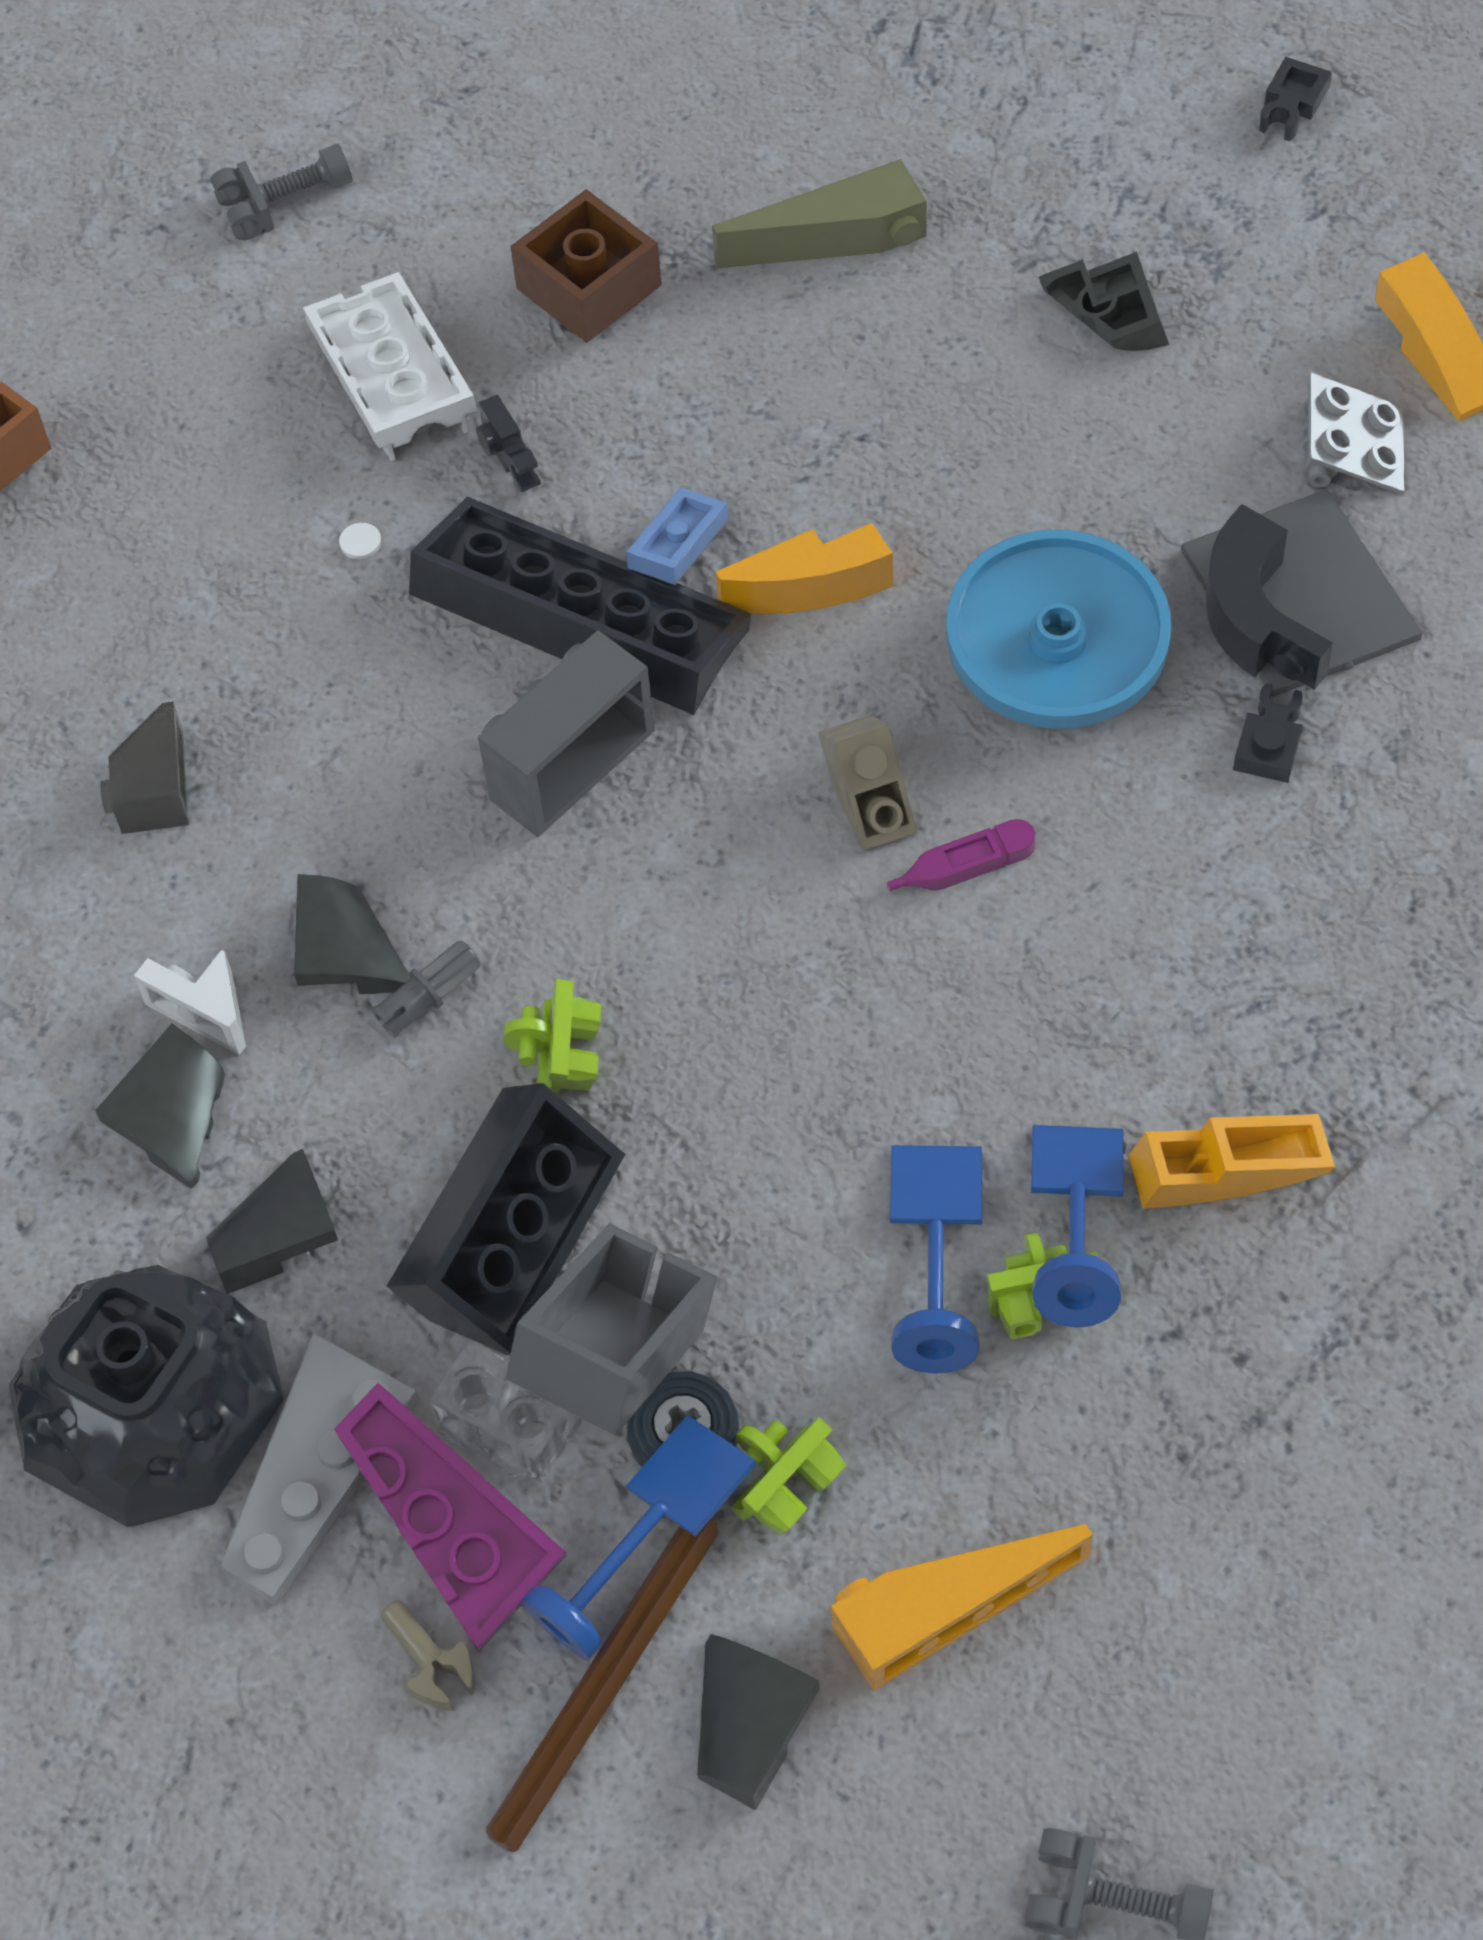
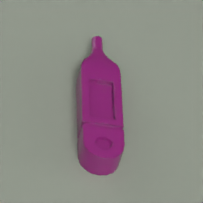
(970, 856)

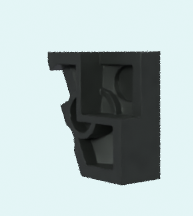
(1110, 301)

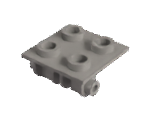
(1352, 436)

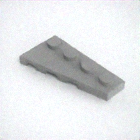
(304, 1472)

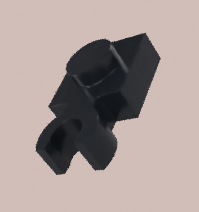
(1292, 94)
(503, 438)
(1271, 738)

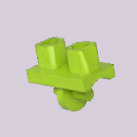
(561, 1020)
(1012, 1289)
(806, 1453)

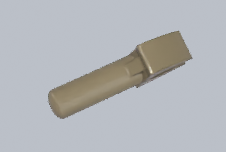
(428, 1657)

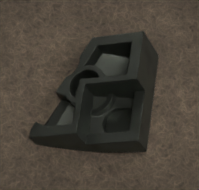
(342, 939)
(167, 1103)
(271, 1225)
(747, 1718)

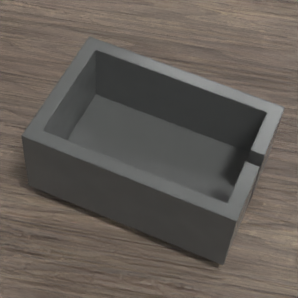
(566, 732)
(596, 1339)

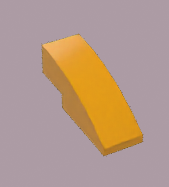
(1434, 332)
(808, 574)
(1228, 1159)

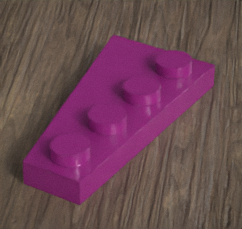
(453, 1519)

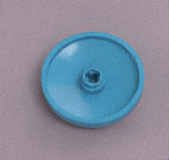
(1058, 629)

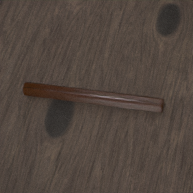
(598, 1687)

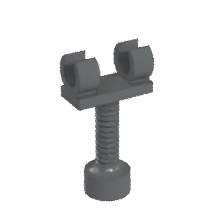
(252, 217)
(1050, 1915)

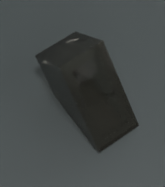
(149, 775)

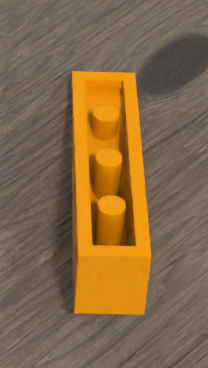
(927, 1606)

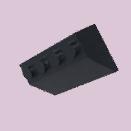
(507, 1216)

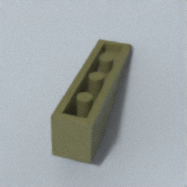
(836, 220)

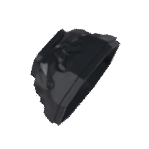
(144, 1394)

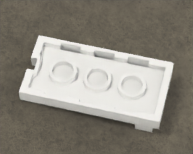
(390, 362)

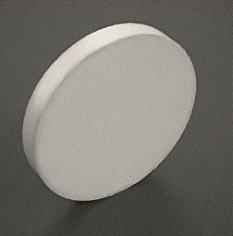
(360, 541)

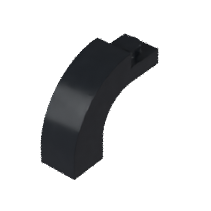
(1240, 614)

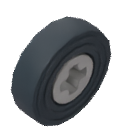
(681, 1396)

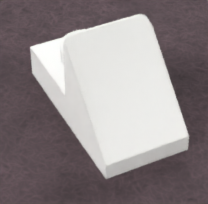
(201, 1005)

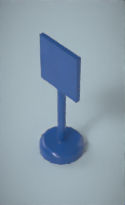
(1078, 1162)
(935, 1189)
(681, 1480)

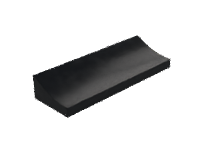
(563, 592)

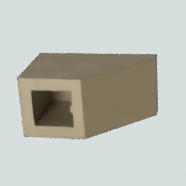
(868, 780)

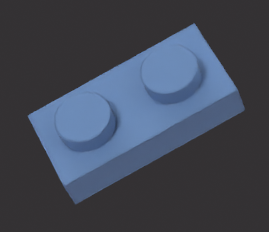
(677, 535)

